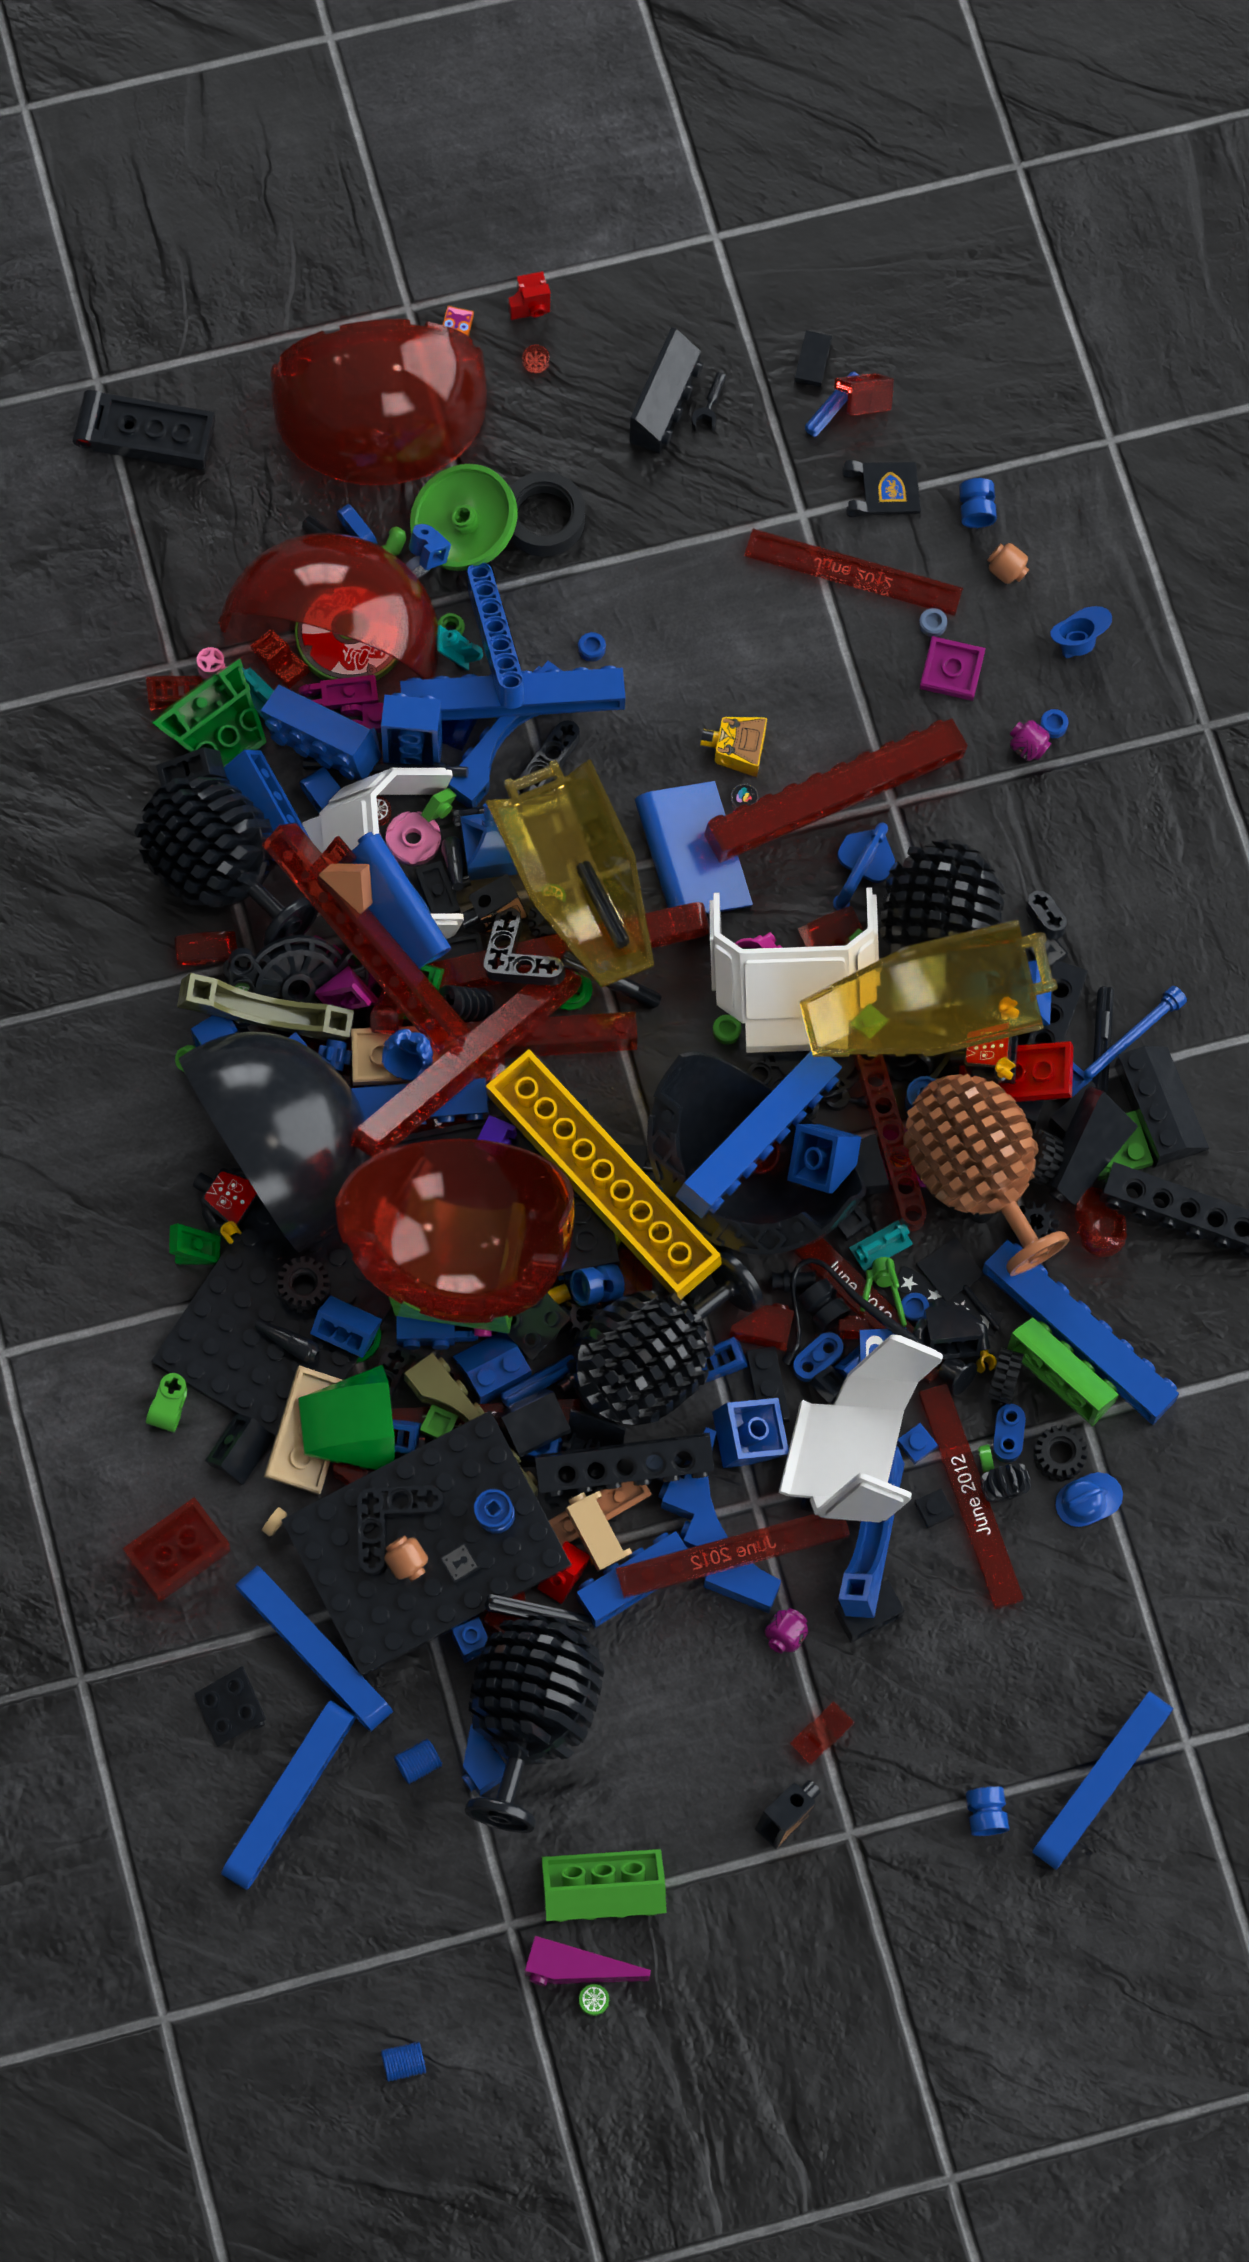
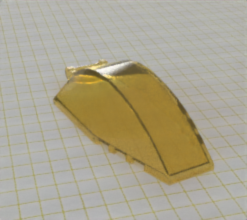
(547, 838)
(933, 997)

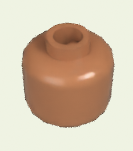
(1008, 563)
(406, 1558)

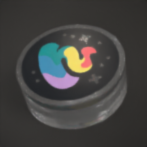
(743, 794)

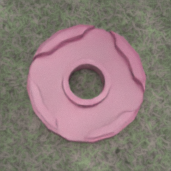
(415, 853)

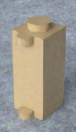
(595, 1530)

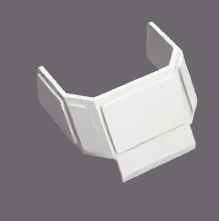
(354, 814)
(767, 983)
(847, 1448)

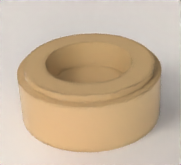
(274, 1522)

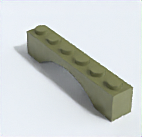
(226, 1001)
(435, 1386)

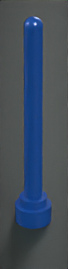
(1172, 1000)

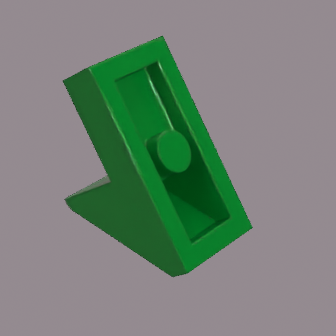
(193, 1246)

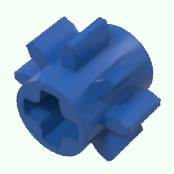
(336, 1053)

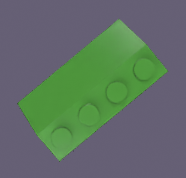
(1063, 1371)
(604, 1885)

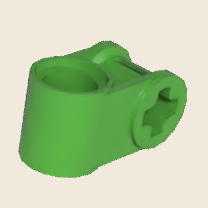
(167, 1407)

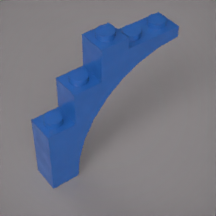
(692, 1500)

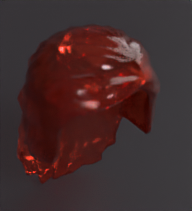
(1099, 1227)

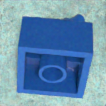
(484, 847)

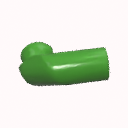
(395, 540)

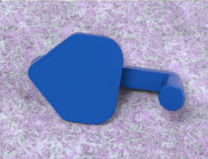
(866, 856)

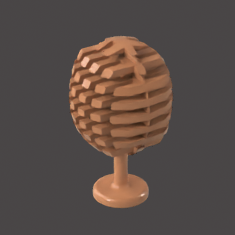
(978, 1157)

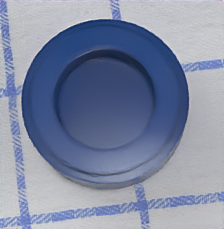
(592, 646)
(1054, 722)
(914, 1306)

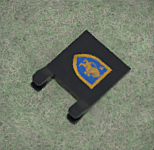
(887, 488)

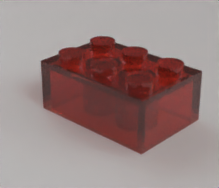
(176, 1549)

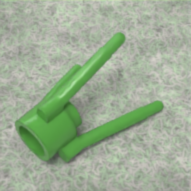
(884, 1275)

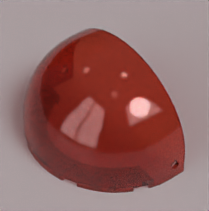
(380, 399)
(345, 589)
(459, 1226)

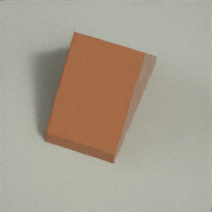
(351, 883)

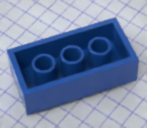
(411, 729)
(320, 734)

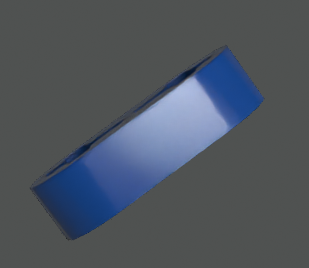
(354, 524)

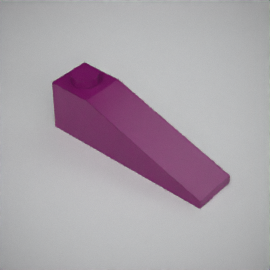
(568, 1965)

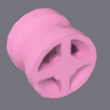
(209, 657)

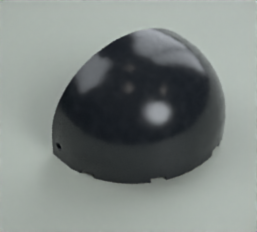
(691, 1116)
(284, 1122)

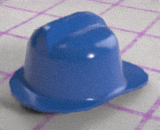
(1079, 631)
(1089, 1499)

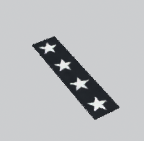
(914, 1282)

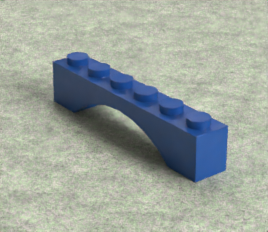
(479, 759)
(865, 1571)

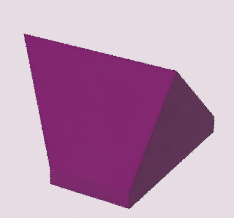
(346, 991)

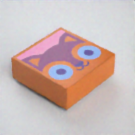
(459, 319)

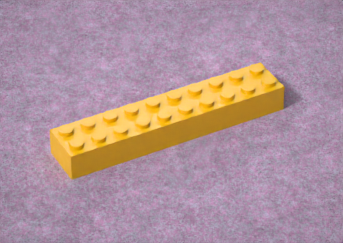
(604, 1175)

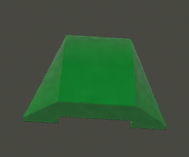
(216, 716)
(350, 1421)

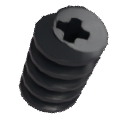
(469, 1002)

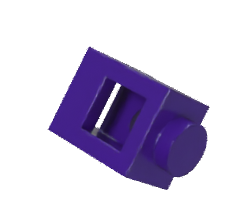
(497, 1131)

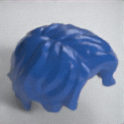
(407, 1054)

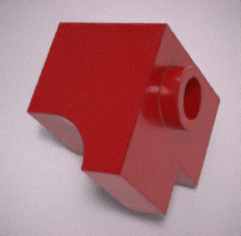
(531, 297)
(562, 1583)

